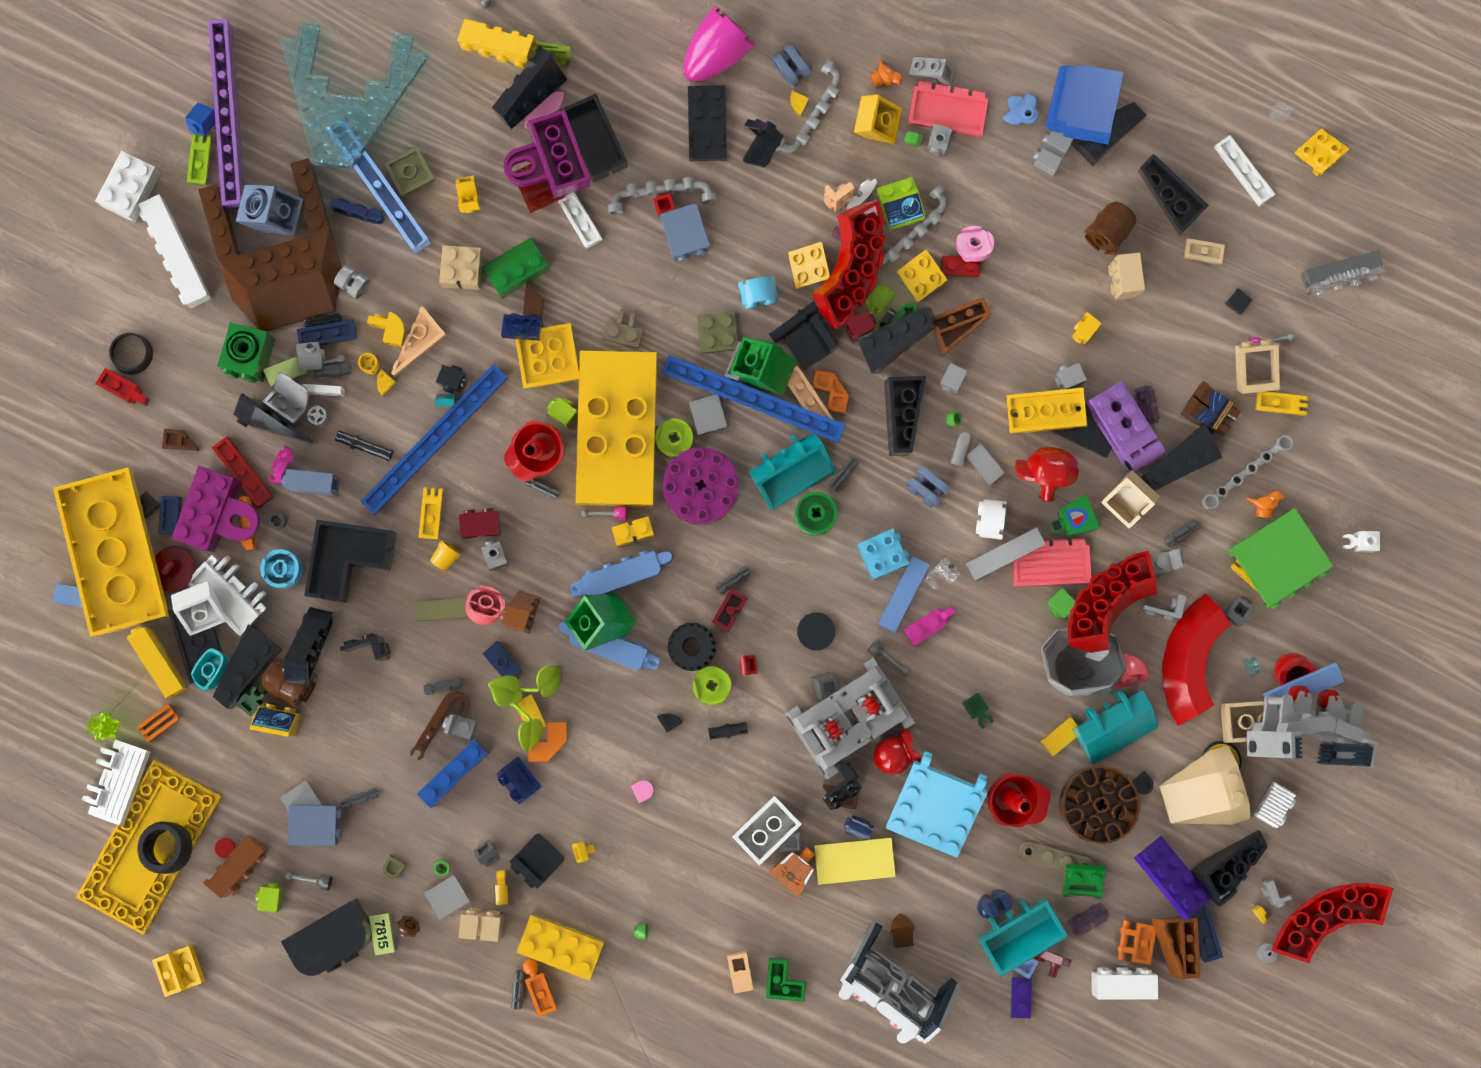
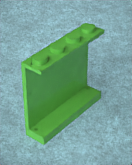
(1281, 558)

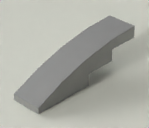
(1005, 554)

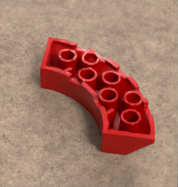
(856, 266)
(1106, 598)
(1187, 657)
(1329, 912)

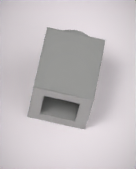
(952, 379)

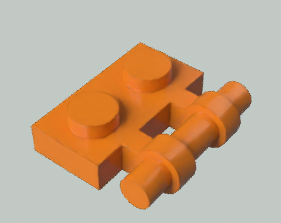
(1142, 945)

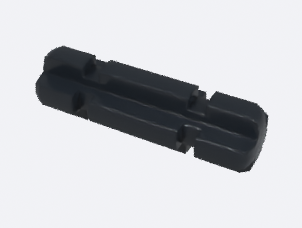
(324, 319)

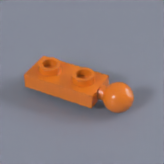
(250, 544)
(539, 989)

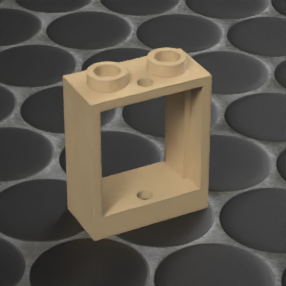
(1261, 385)

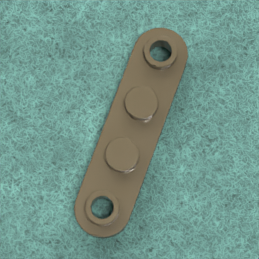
(1050, 856)

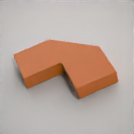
(830, 383)
(555, 740)

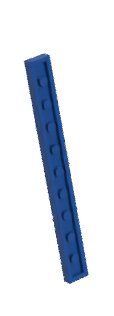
(753, 398)
(434, 439)

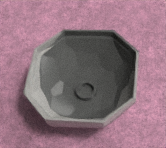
(1080, 672)

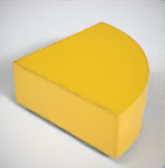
(798, 102)
(384, 382)
(1260, 913)

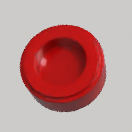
(224, 847)

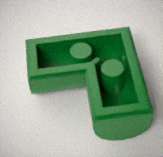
(777, 984)

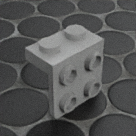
(287, 399)

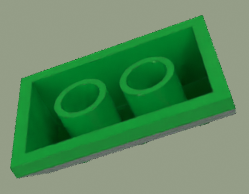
(516, 268)

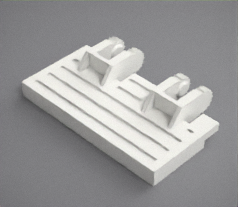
(237, 607)
(119, 783)

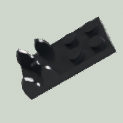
(707, 123)

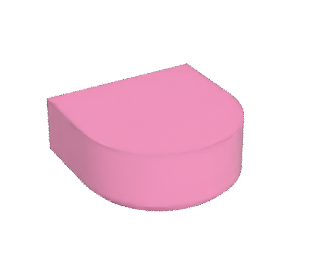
(643, 790)

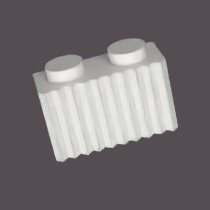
(1275, 805)

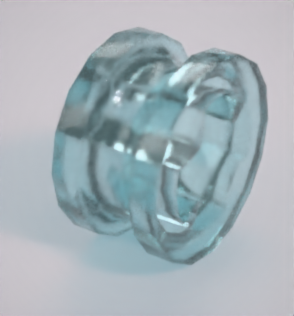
(1252, 666)

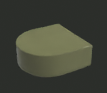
(393, 867)

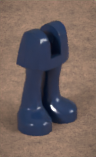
(1000, 903)

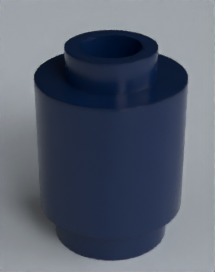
(858, 827)

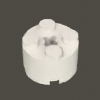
(992, 519)

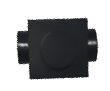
(451, 379)

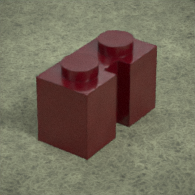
(859, 325)
(479, 524)
(733, 602)

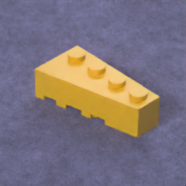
(497, 43)

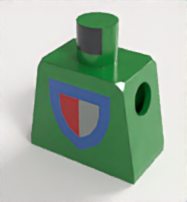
(1076, 518)

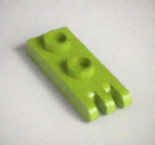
(199, 160)

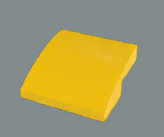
(178, 970)

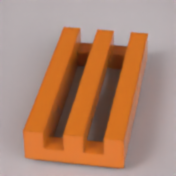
(145, 732)

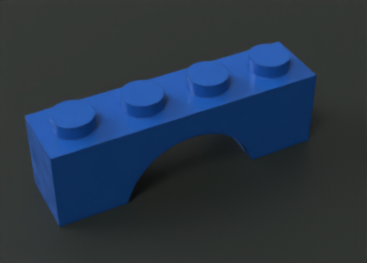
(453, 773)

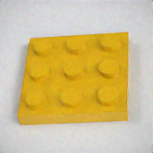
(549, 359)

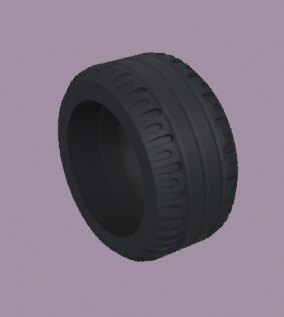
(146, 847)

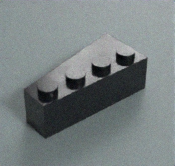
(529, 88)
(1173, 195)
(894, 339)
(903, 403)
(1190, 455)
(307, 646)
(247, 664)

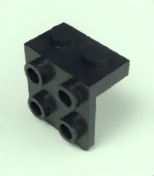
(764, 144)
(811, 342)
(380, 648)
(848, 788)
(537, 861)

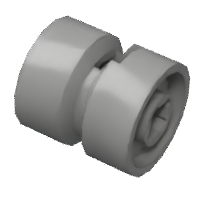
(354, 283)

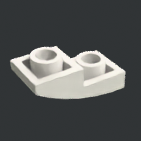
(865, 192)

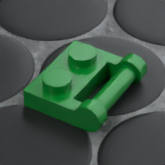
(1083, 875)

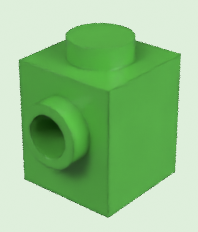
(1061, 604)

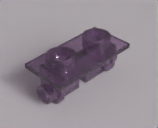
(1145, 397)
(1096, 913)

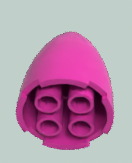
(715, 47)

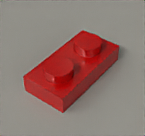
(958, 267)

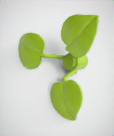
(507, 692)

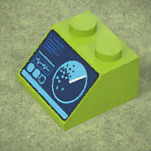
(900, 203)

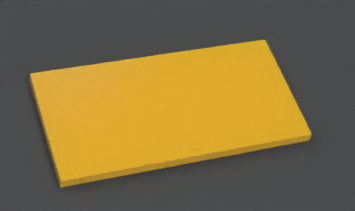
(118, 879)

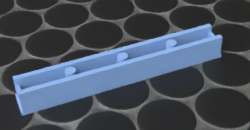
(391, 203)

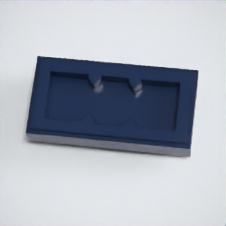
(169, 514)
(501, 660)

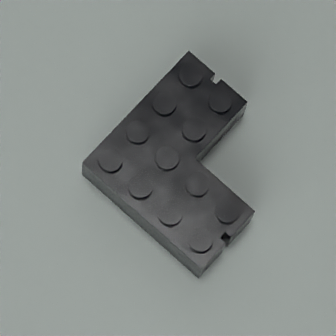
(595, 138)
(335, 552)

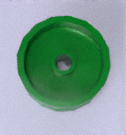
(823, 505)

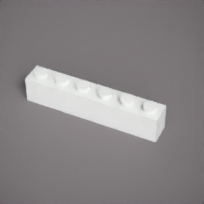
(174, 250)

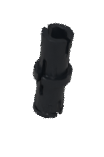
(728, 730)

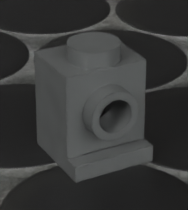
(1245, 607)

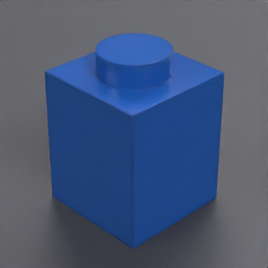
(200, 119)

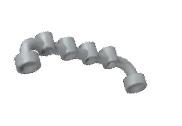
(821, 107)
(652, 189)
(920, 229)
(1211, 501)

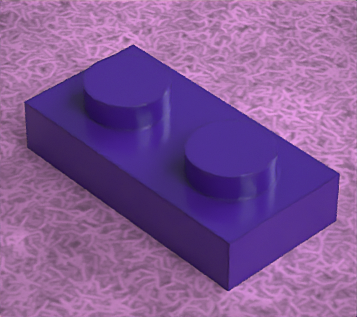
(1021, 997)

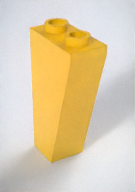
(157, 660)

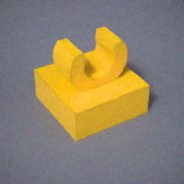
(581, 851)

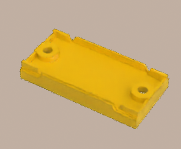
(1046, 410)

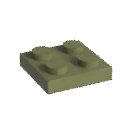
(409, 171)
(717, 332)

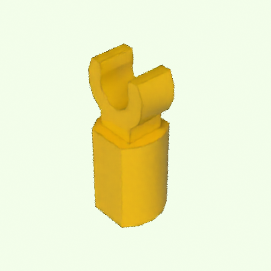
(501, 888)

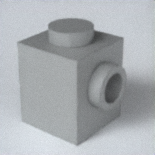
(939, 140)
(309, 356)
(1069, 376)
(494, 555)

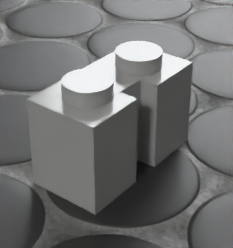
(1052, 152)

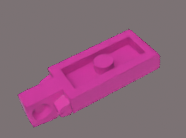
(928, 625)

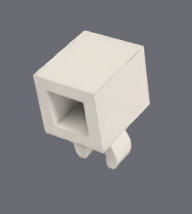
(1364, 541)

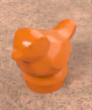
(885, 76)
(1266, 504)

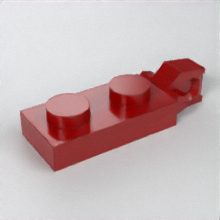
(121, 387)

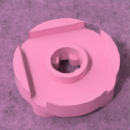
(971, 252)

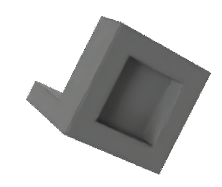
(824, 685)

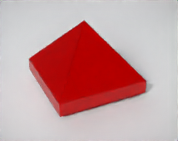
(748, 665)

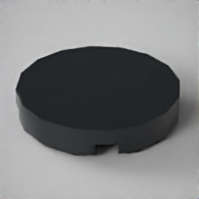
(816, 631)

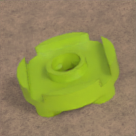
(669, 428)
(718, 676)

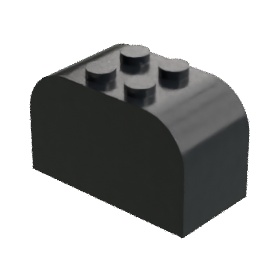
(330, 940)

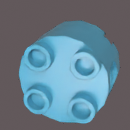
(758, 291)
(282, 569)

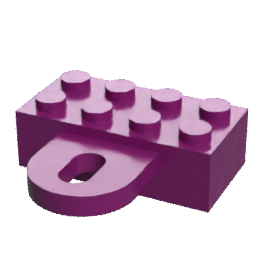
(552, 157)
(210, 511)

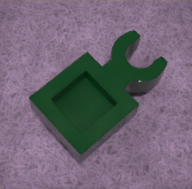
(251, 700)
(976, 708)

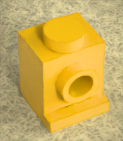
(1085, 328)

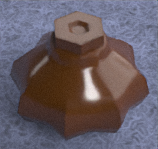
(408, 926)

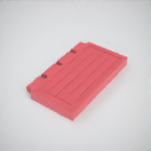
(952, 110)
(1054, 564)

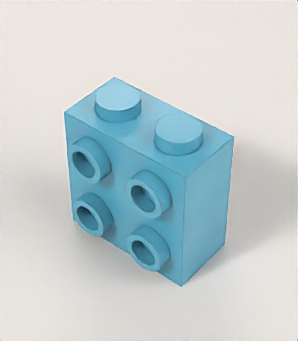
(883, 554)

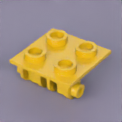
(1321, 151)
(809, 265)
(922, 275)

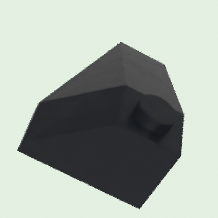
(1124, 121)
(260, 418)
(1227, 868)

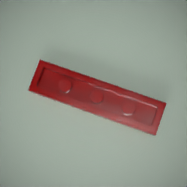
(243, 471)

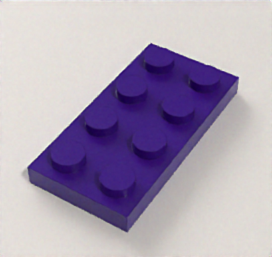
(1172, 877)

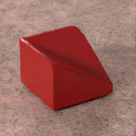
(664, 203)

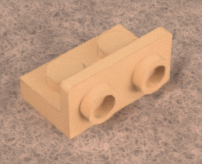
(840, 198)

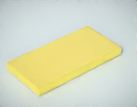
(854, 861)

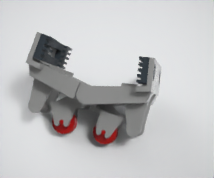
(1344, 740)

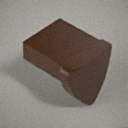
(902, 931)

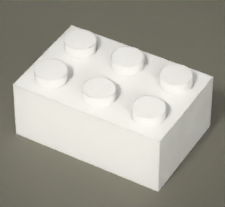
(127, 186)
(766, 830)
(1124, 983)

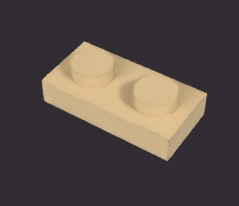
(1204, 251)

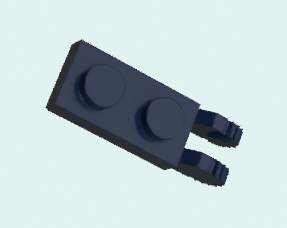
(357, 211)

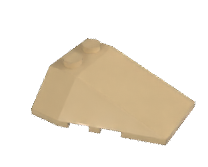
(1207, 791)

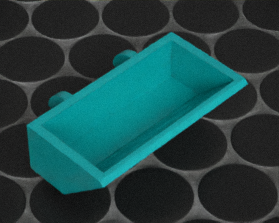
(792, 470)
(1115, 725)
(1021, 936)

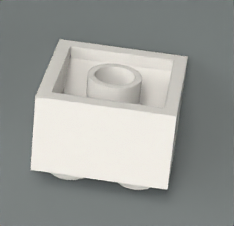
(198, 608)

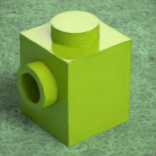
(562, 411)
(269, 897)

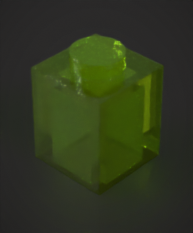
(880, 299)

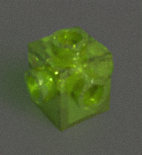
(102, 726)

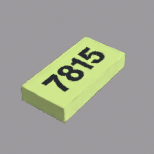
(382, 934)

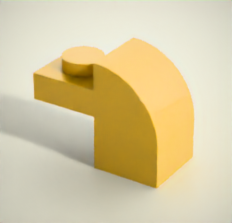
(467, 194)
(395, 330)

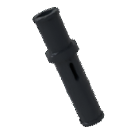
(801, 317)
(356, 442)

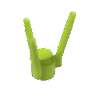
(561, 52)

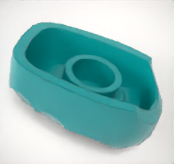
(209, 669)

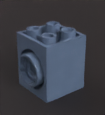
(269, 209)

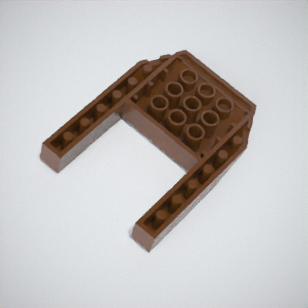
(285, 279)

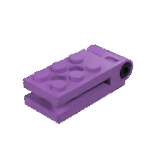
(1134, 444)

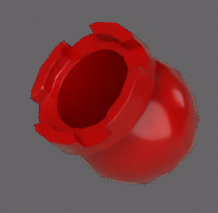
(1291, 667)
(895, 754)

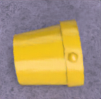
(445, 555)

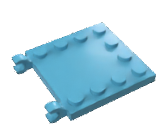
(937, 807)

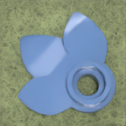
(1019, 108)

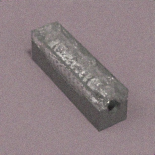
(1342, 273)

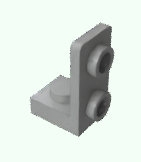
(933, 68)
(1167, 561)
(1177, 605)
(459, 726)

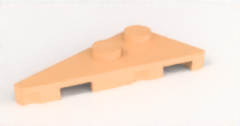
(422, 337)

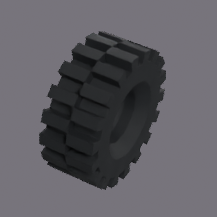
(695, 661)

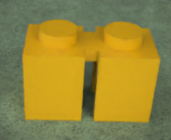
(624, 533)

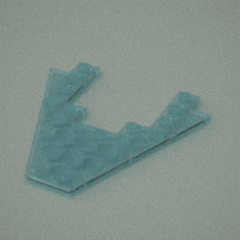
(343, 125)

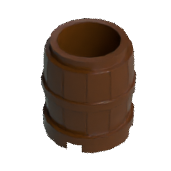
(1111, 228)
(275, 684)

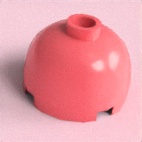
(484, 605)
(1135, 671)

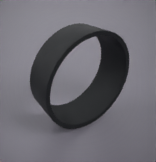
(143, 365)

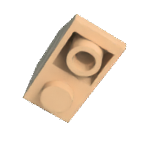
(740, 971)

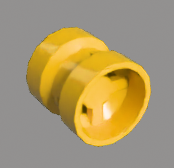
(369, 360)

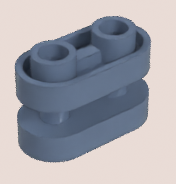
(802, 68)
(929, 498)

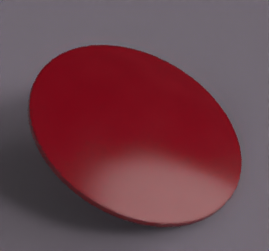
(174, 568)

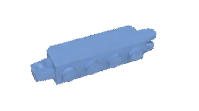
(621, 575)
(619, 651)

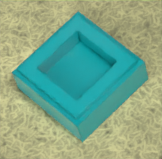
(445, 399)

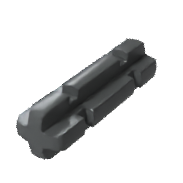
(331, 370)
(844, 473)
(543, 488)
(1181, 533)
(733, 580)
(442, 686)
(359, 798)
(518, 989)

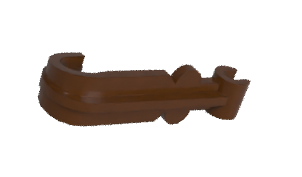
(437, 720)

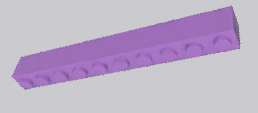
(226, 113)

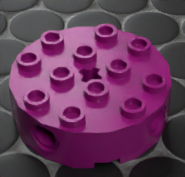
(695, 467)

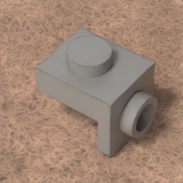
(1270, 892)

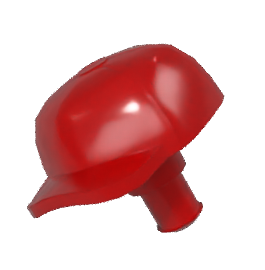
(534, 450)
(1049, 468)
(1017, 800)

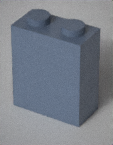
(685, 232)
(311, 483)
(314, 825)

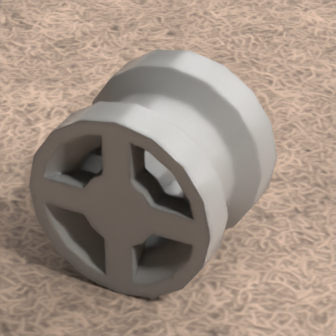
(315, 414)

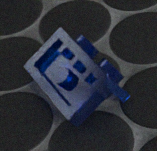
(521, 326)
(518, 780)

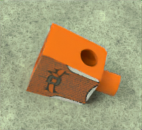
(794, 870)

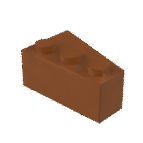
(959, 323)
(520, 612)
(237, 867)
(1179, 945)

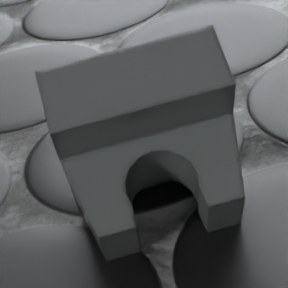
(486, 852)

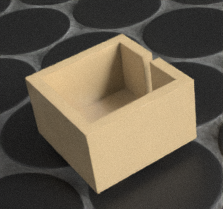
(461, 265)
(1126, 276)
(1129, 498)
(486, 925)

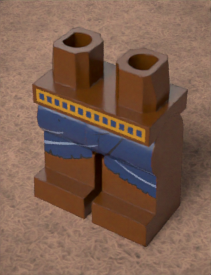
(1210, 408)

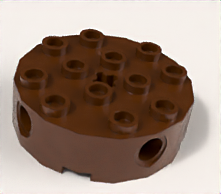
(1116, 794)

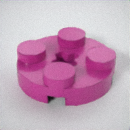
(281, 461)

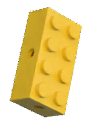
(560, 946)

